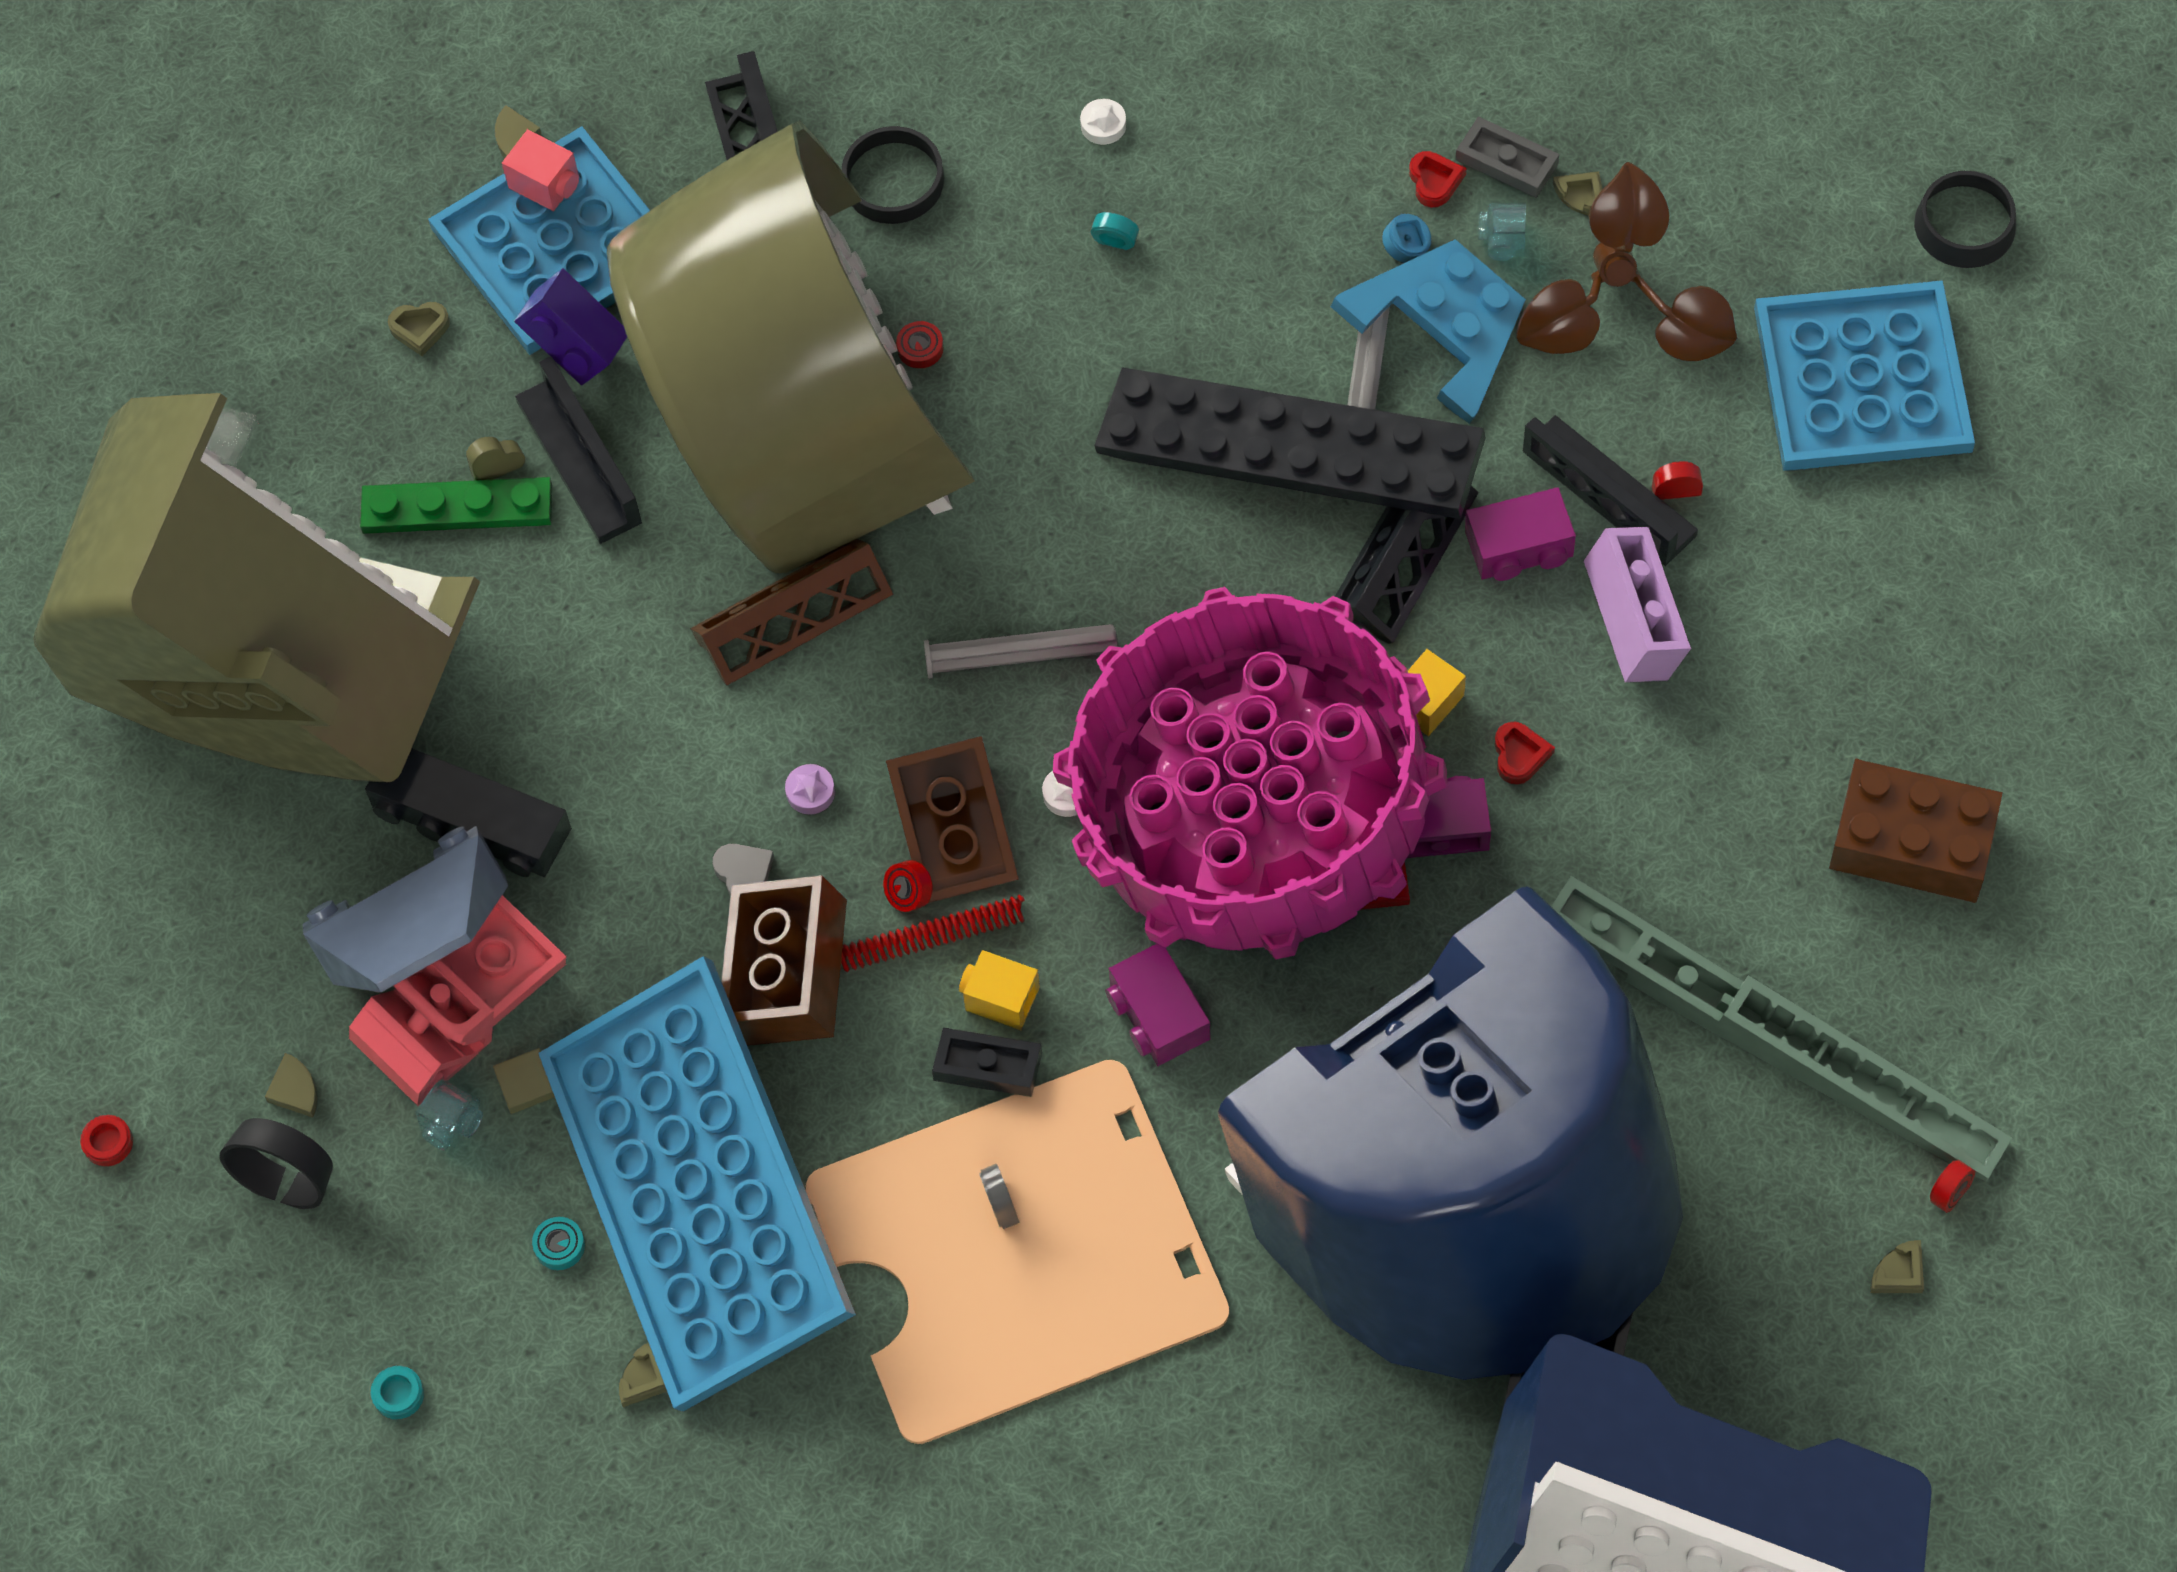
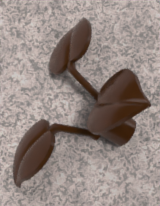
(1623, 215)

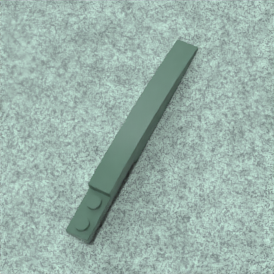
(1780, 1032)

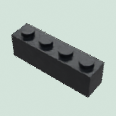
(446, 797)

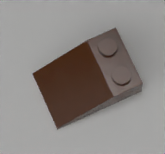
(953, 817)

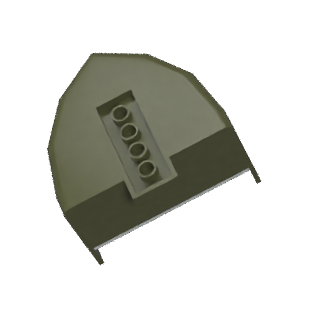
(233, 617)

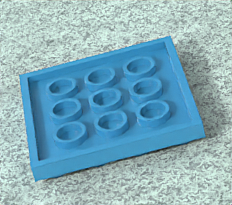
(517, 245)
(1863, 375)

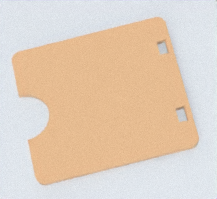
(1032, 1304)

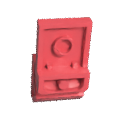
(449, 1008)

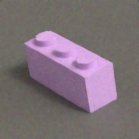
(1637, 604)

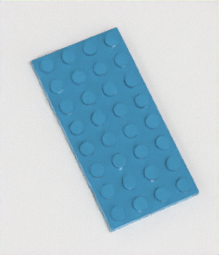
(695, 1185)

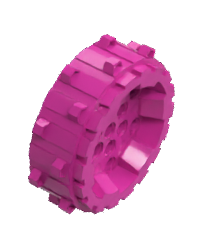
(1213, 680)

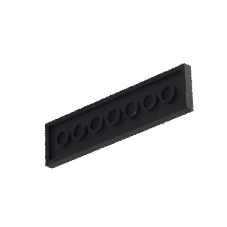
(1291, 442)

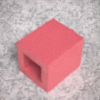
(541, 170)

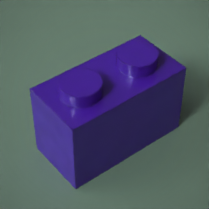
(572, 327)

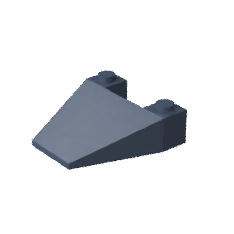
(410, 919)

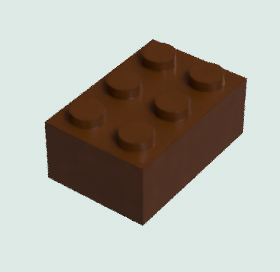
(1916, 830)
(784, 958)

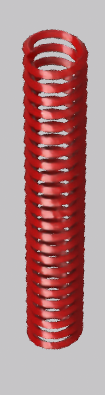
(933, 928)

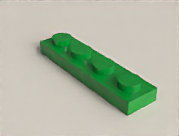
(456, 505)

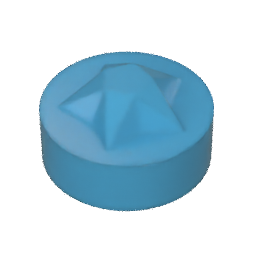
(1406, 237)

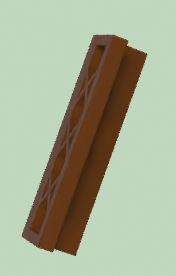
(785, 594)

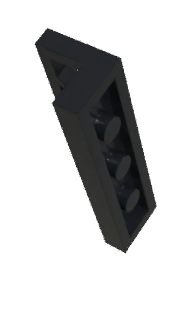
(755, 99)
(579, 455)
(1605, 485)
(1379, 564)

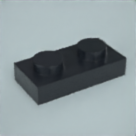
(987, 1062)

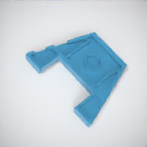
(1456, 304)

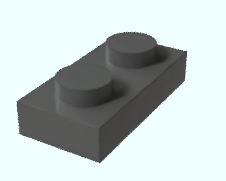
(1507, 157)

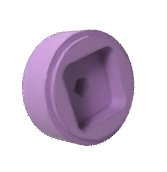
(810, 789)

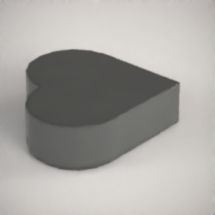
(999, 1196)

